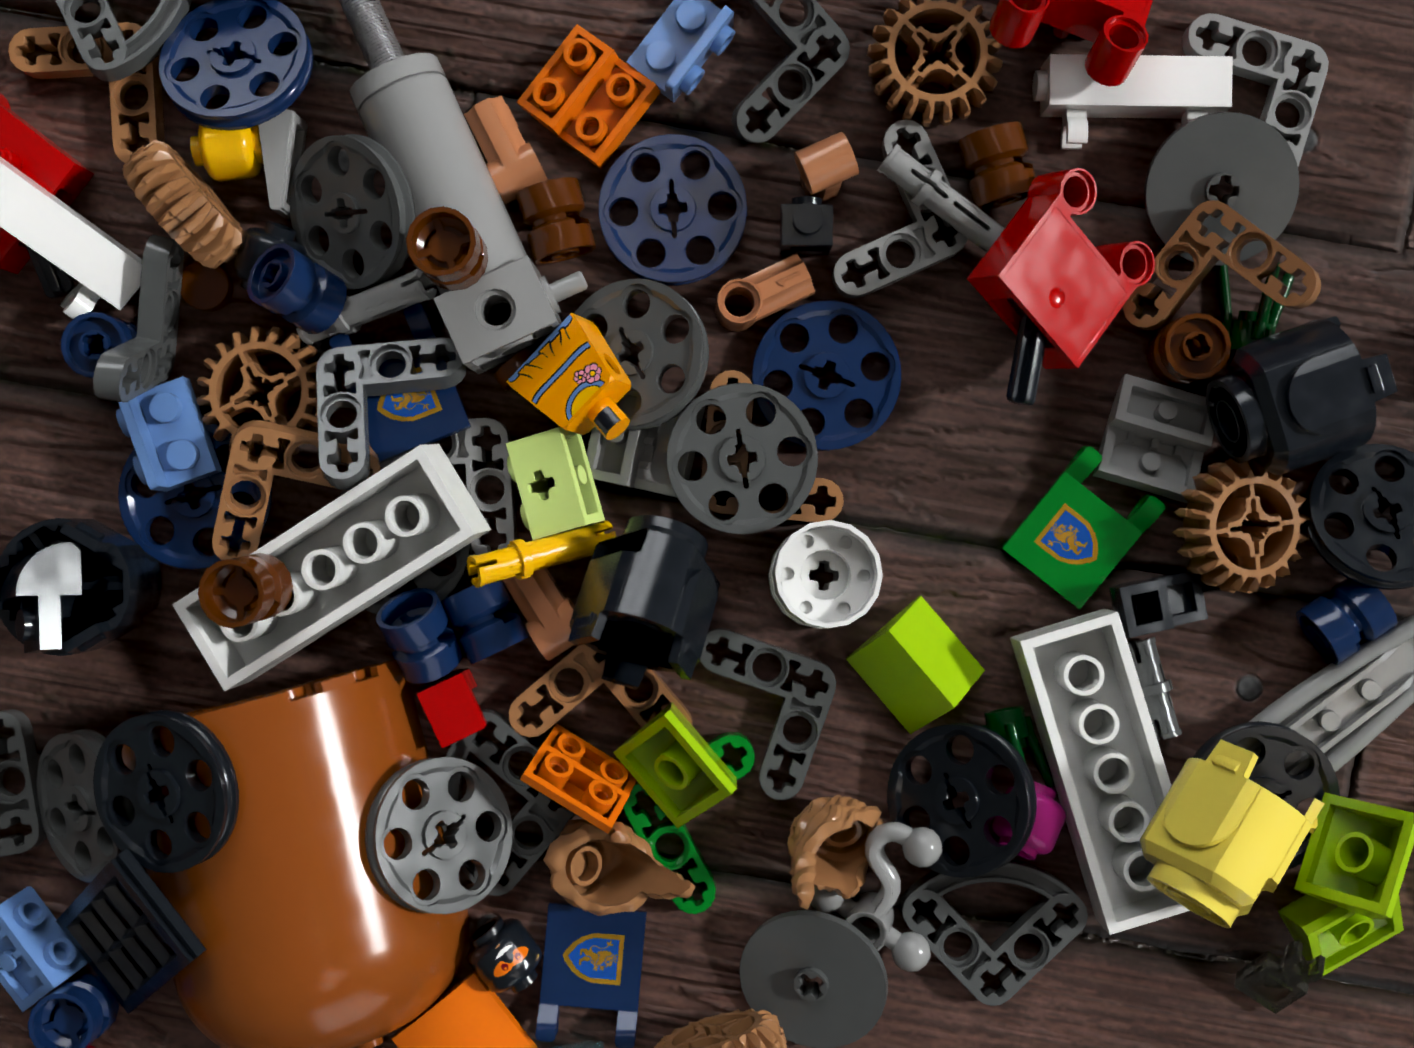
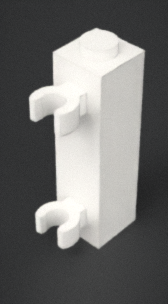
(1154, 89)
(69, 242)

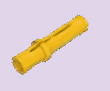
(524, 558)

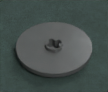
(1227, 145)
(821, 946)

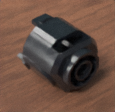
(1298, 397)
(647, 600)
(89, 619)

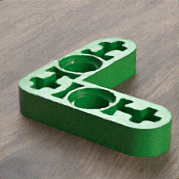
(699, 871)

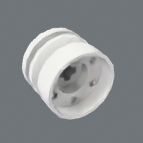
(845, 554)

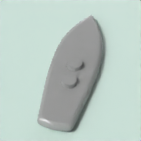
(1347, 702)

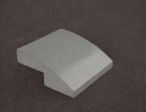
(1154, 438)
(638, 456)

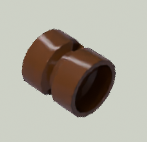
(997, 165)
(554, 214)
(447, 248)
(1189, 349)
(245, 590)

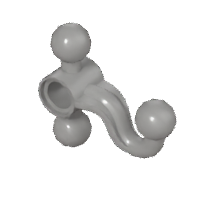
(921, 848)

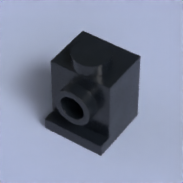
(806, 227)

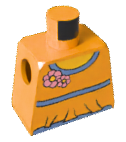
(575, 380)

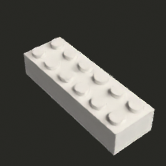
(346, 561)
(1099, 758)

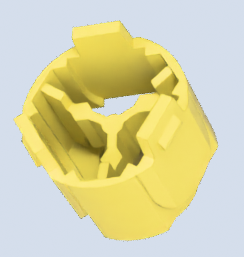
(1222, 836)

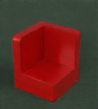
(453, 708)

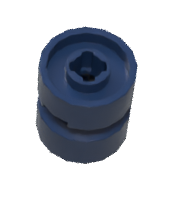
(297, 289)
(90, 337)
(484, 620)
(1341, 622)
(420, 635)
(73, 1014)

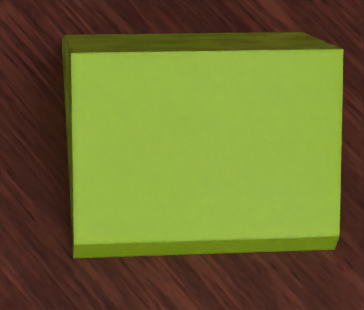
(916, 666)
(676, 766)
(1357, 856)
(1336, 931)

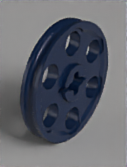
(243, 76)
(650, 196)
(846, 358)
(186, 517)

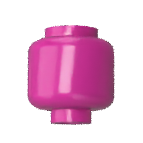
(1047, 824)

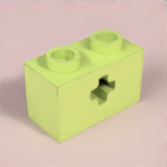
(560, 457)

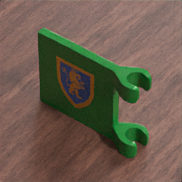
(1076, 537)

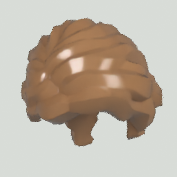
(830, 847)
(609, 870)

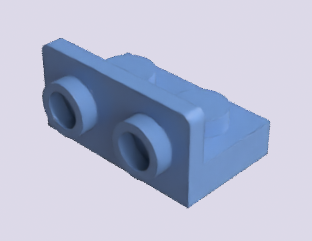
(681, 45)
(168, 436)
(33, 949)

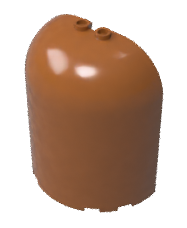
(289, 906)

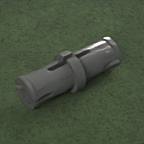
(1155, 687)

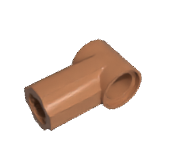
(509, 158)
(826, 166)
(767, 292)
(545, 611)

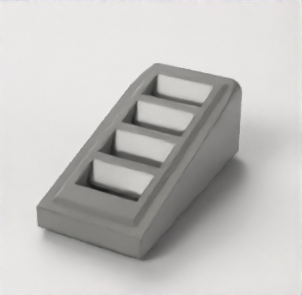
(281, 148)

